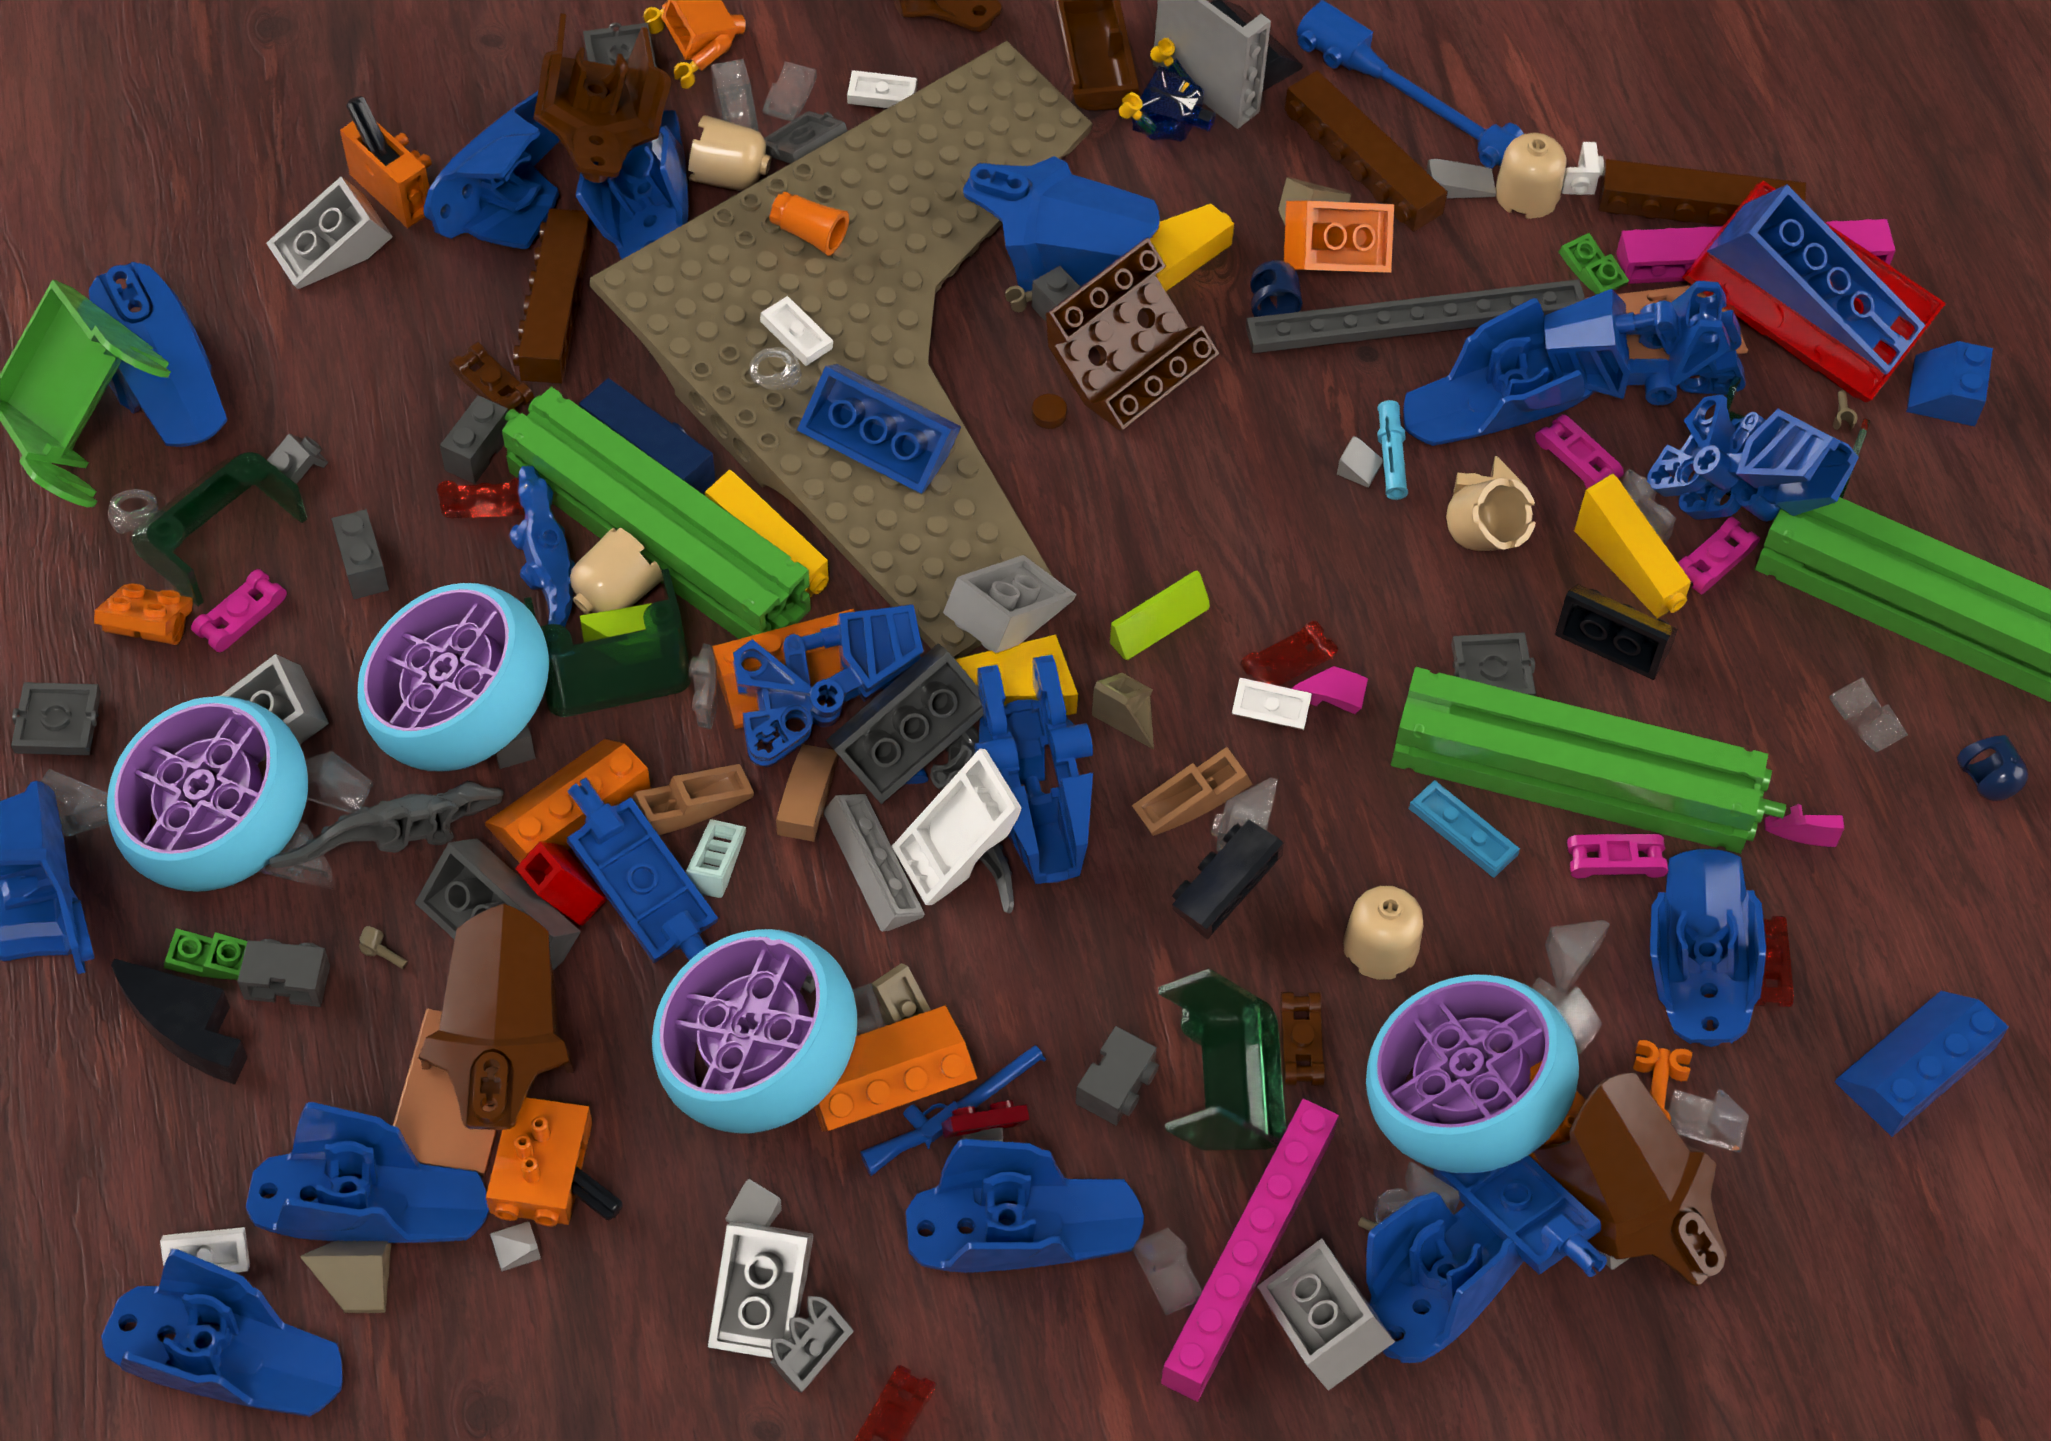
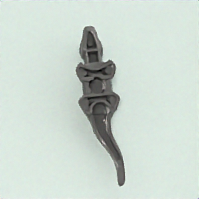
(959, 754)
(398, 821)

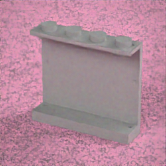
(1217, 55)

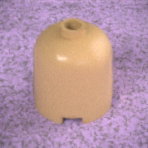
(728, 155)
(1531, 175)
(1491, 515)
(613, 574)
(1384, 932)

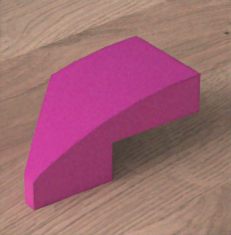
(1336, 687)
(1807, 829)

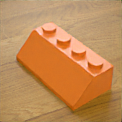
(820, 661)
(552, 814)
(898, 1067)

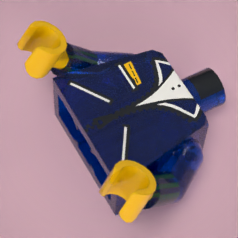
(1169, 102)

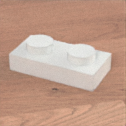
(879, 89)
(796, 330)
(1271, 703)
(220, 1247)

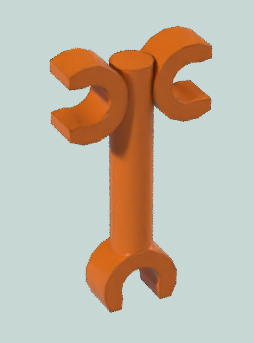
(1664, 1065)

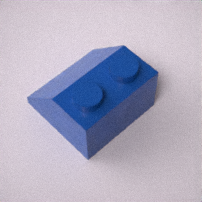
(1950, 382)

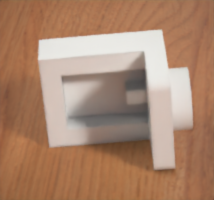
(1585, 177)

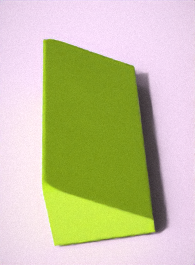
(1159, 616)

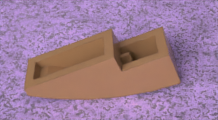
(806, 793)
(1192, 793)
(693, 798)

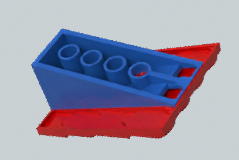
(1815, 290)

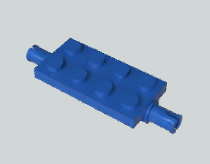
(639, 876)
(1533, 1212)

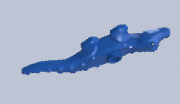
(544, 546)

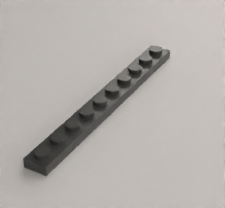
(1402, 316)

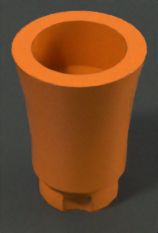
(810, 221)

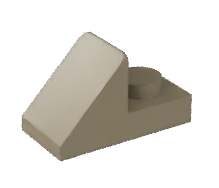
(899, 995)

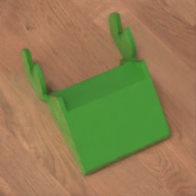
(58, 381)

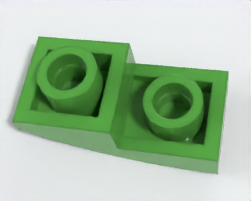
(1591, 265)
(205, 956)

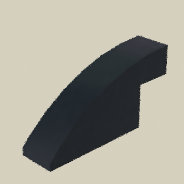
(183, 1018)

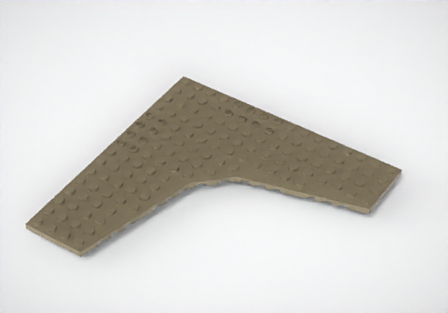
(909, 229)

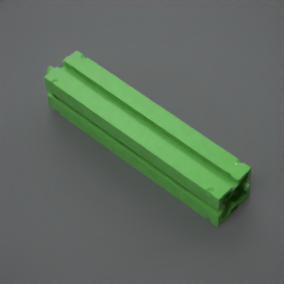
(612, 483)
(1917, 589)
(1583, 761)

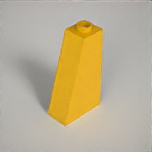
(1191, 242)
(748, 507)
(1631, 547)
(1017, 670)

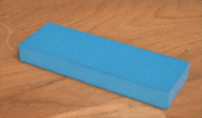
(1464, 828)

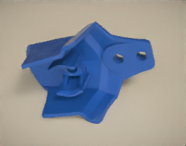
(1060, 218)
(36, 899)

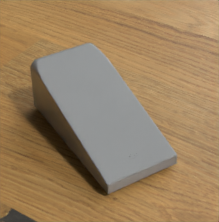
(1462, 179)

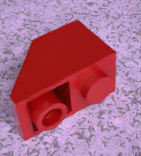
(561, 881)

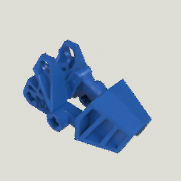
(1690, 329)
(1759, 460)
(872, 652)
(1054, 825)

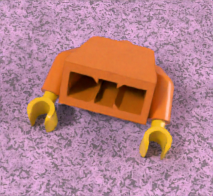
(700, 30)

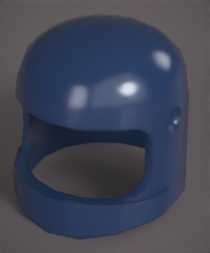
(1278, 280)
(1999, 774)

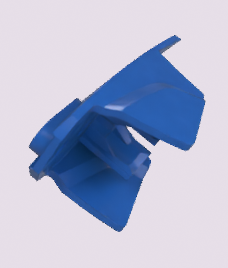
(494, 185)
(646, 196)
(1495, 383)
(186, 404)
(1707, 942)
(362, 1186)
(1018, 1212)
(1437, 1266)
(224, 1341)

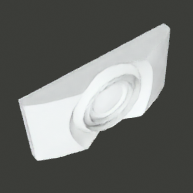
(957, 828)

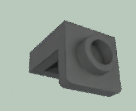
(296, 456)

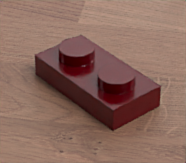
(968, 1121)

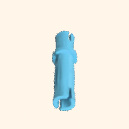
(1391, 437)

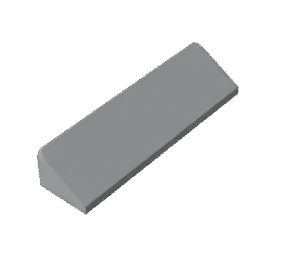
(873, 861)

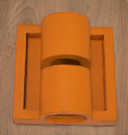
(145, 613)

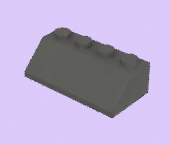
(909, 723)
(475, 879)

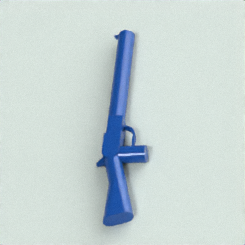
(929, 1130)

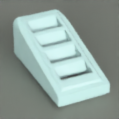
(712, 879)

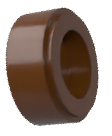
(1049, 411)

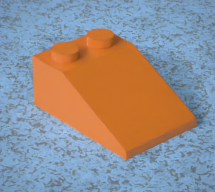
(1339, 236)

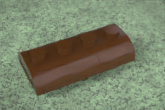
(1097, 52)

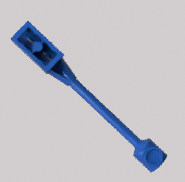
(1349, 44)

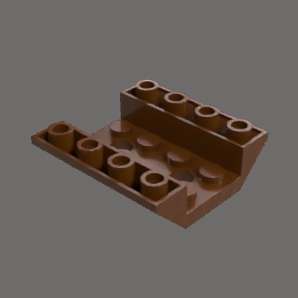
(1135, 362)

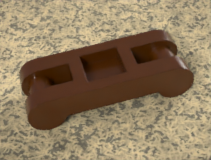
(491, 379)
(1302, 1039)

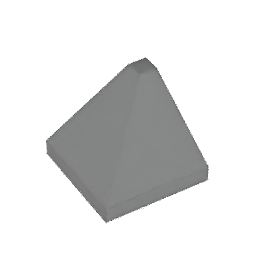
(515, 1246)

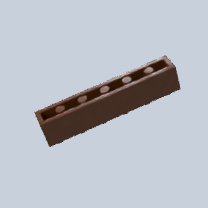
(1365, 151)
(1678, 192)
(553, 297)

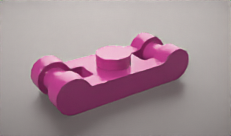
(1578, 451)
(1717, 556)
(239, 611)
(1617, 855)

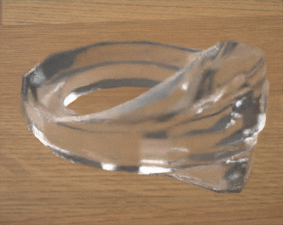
(787, 379)
(126, 521)

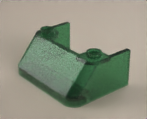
(201, 501)
(618, 667)
(1238, 1064)

